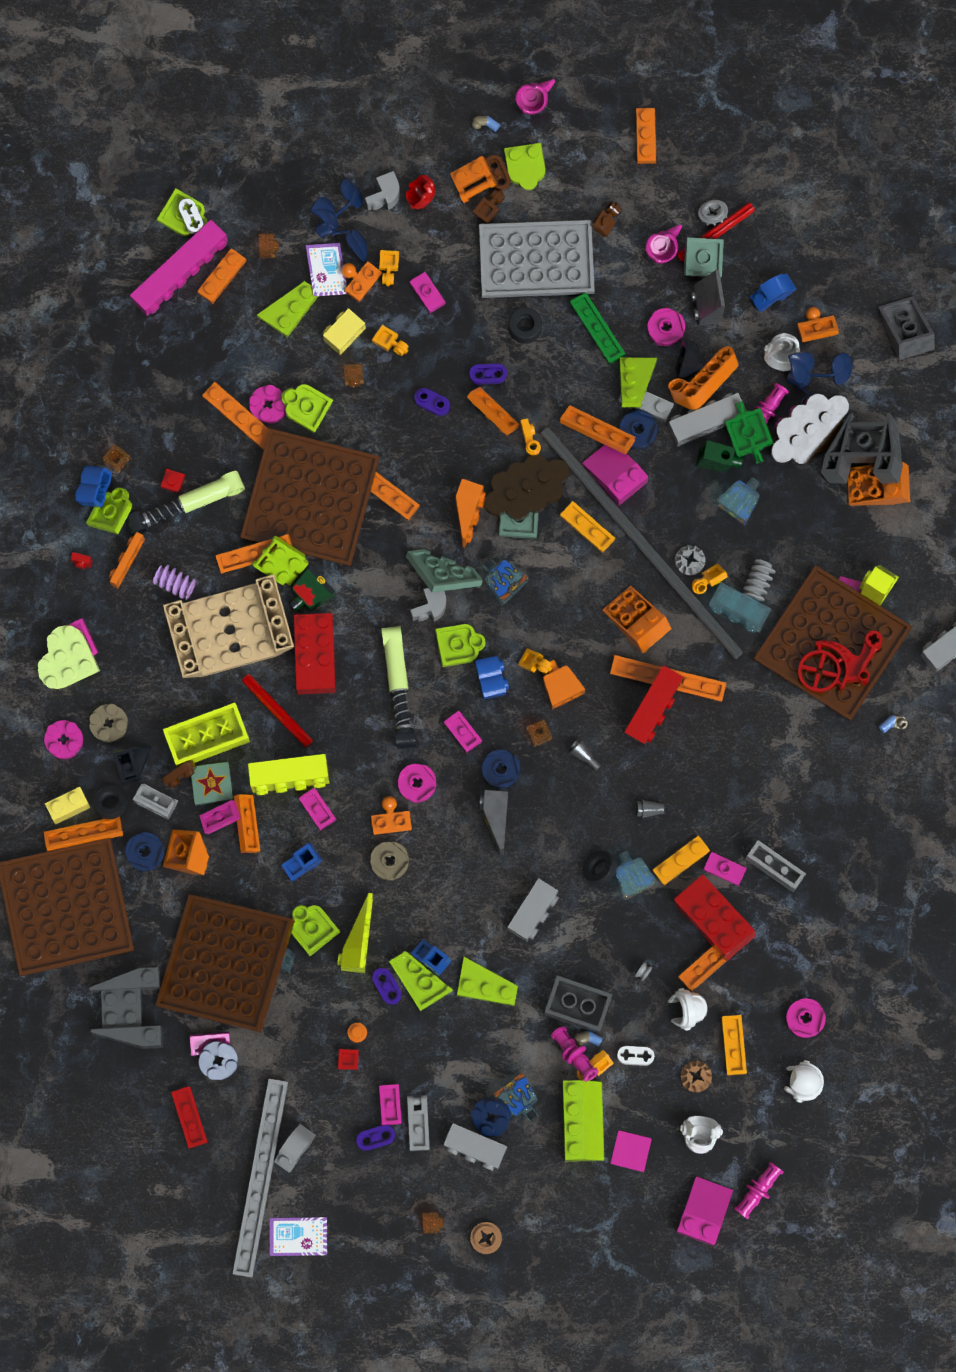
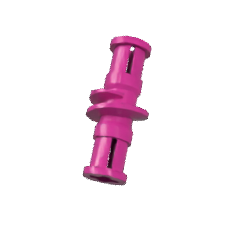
(772, 401)
(574, 1054)
(759, 1190)

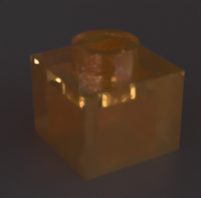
(267, 245)
(353, 375)
(112, 454)
(539, 739)
(432, 1223)

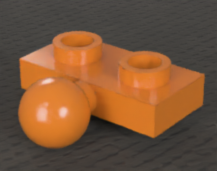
(361, 281)
(816, 326)
(391, 821)

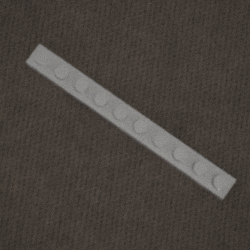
(260, 1178)

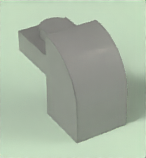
(388, 193)
(435, 606)
(294, 1148)

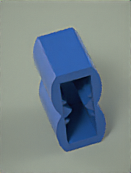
(93, 486)
(491, 677)

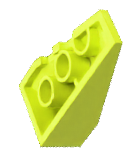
(355, 949)

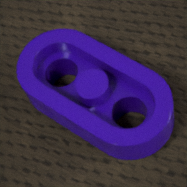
(488, 372)
(430, 403)
(387, 986)
(375, 1137)

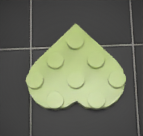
(67, 659)

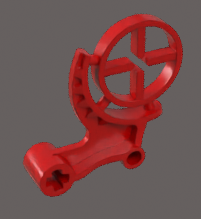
(854, 665)

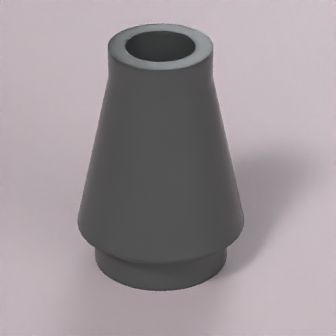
(648, 808)

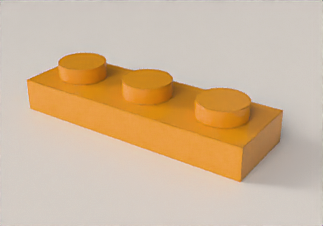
(587, 527)
(681, 860)
(734, 1045)

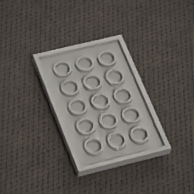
(536, 259)

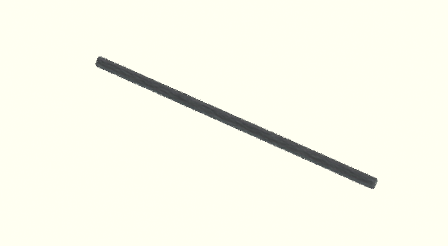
(642, 543)

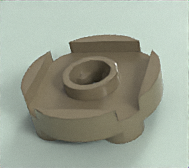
(107, 734)
(389, 850)

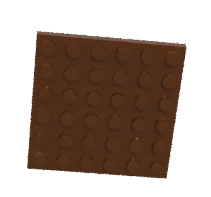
(312, 494)
(834, 613)
(65, 907)
(225, 963)

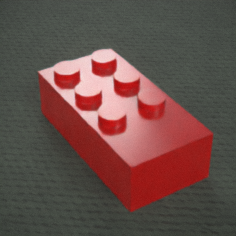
(314, 653)
(654, 705)
(714, 917)

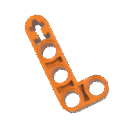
(706, 382)

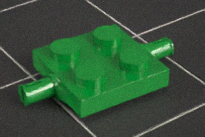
(749, 432)

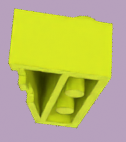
(878, 584)

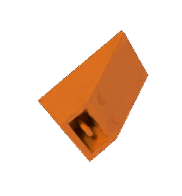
(867, 490)
(468, 501)
(637, 619)

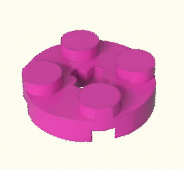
(663, 337)
(258, 399)
(72, 745)
(417, 772)
(799, 1009)

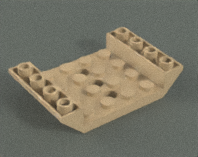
(200, 634)

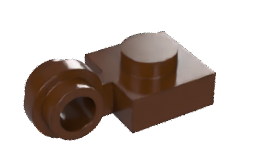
(486, 209)
(603, 221)

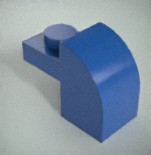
(773, 290)
(303, 861)
(431, 957)

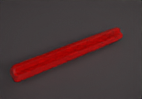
(727, 224)
(277, 710)

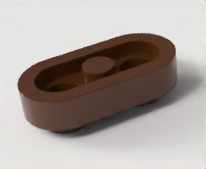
(499, 173)
(185, 770)

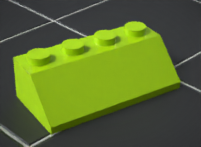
(583, 1121)

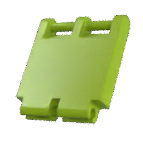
(281, 562)

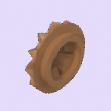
(698, 1085)
(495, 1240)

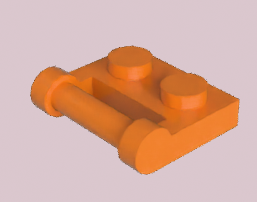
(469, 175)

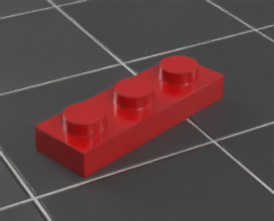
(189, 1117)

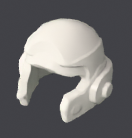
(779, 349)
(693, 1007)
(805, 1082)
(700, 1133)

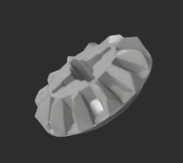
(713, 206)
(694, 567)

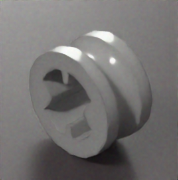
(643, 971)

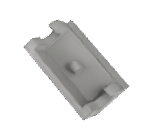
(155, 801)

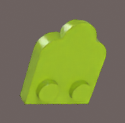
(525, 165)
(171, 217)
(305, 406)
(112, 513)
(458, 644)
(312, 928)

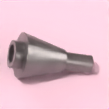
(581, 751)

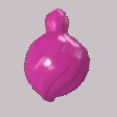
(533, 97)
(663, 246)

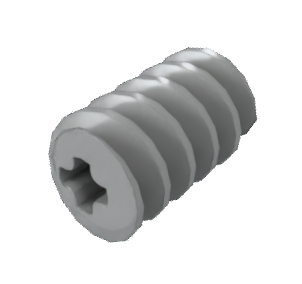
(758, 580)

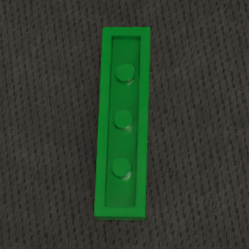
(597, 328)

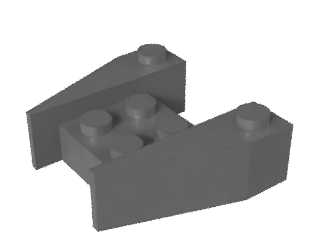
(865, 444)
(123, 1008)

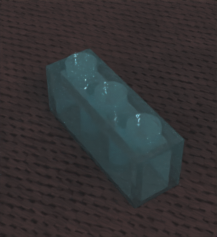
(739, 608)

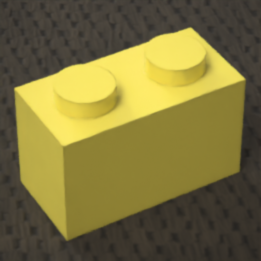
(343, 331)
(67, 805)

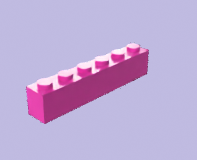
(179, 268)

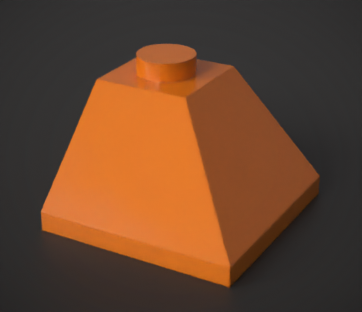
(186, 852)

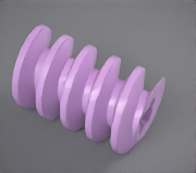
(173, 581)

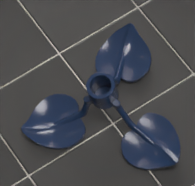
(325, 211)
(803, 363)

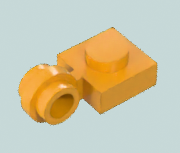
(388, 262)
(387, 338)
(528, 432)
(711, 576)
(533, 660)
(600, 1061)

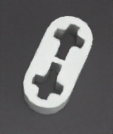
(187, 218)
(635, 1060)

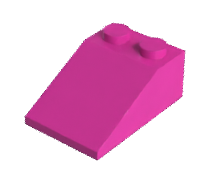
(616, 473)
(704, 1211)

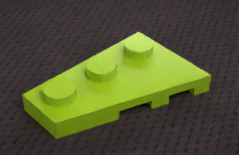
(289, 309)
(634, 379)
(419, 982)
(485, 985)

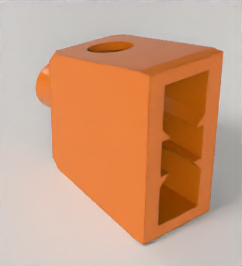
(561, 685)

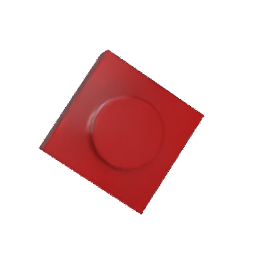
(172, 481)
(81, 561)
(348, 1059)

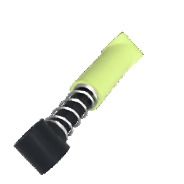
(227, 485)
(398, 685)

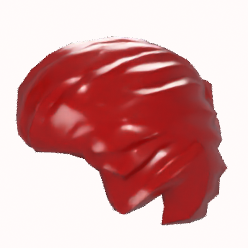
(421, 192)

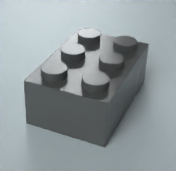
(578, 1004)

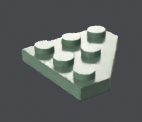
(442, 573)

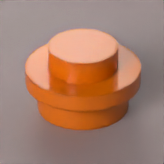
(357, 1032)

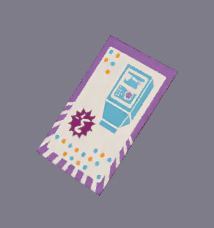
(325, 269)
(298, 1236)

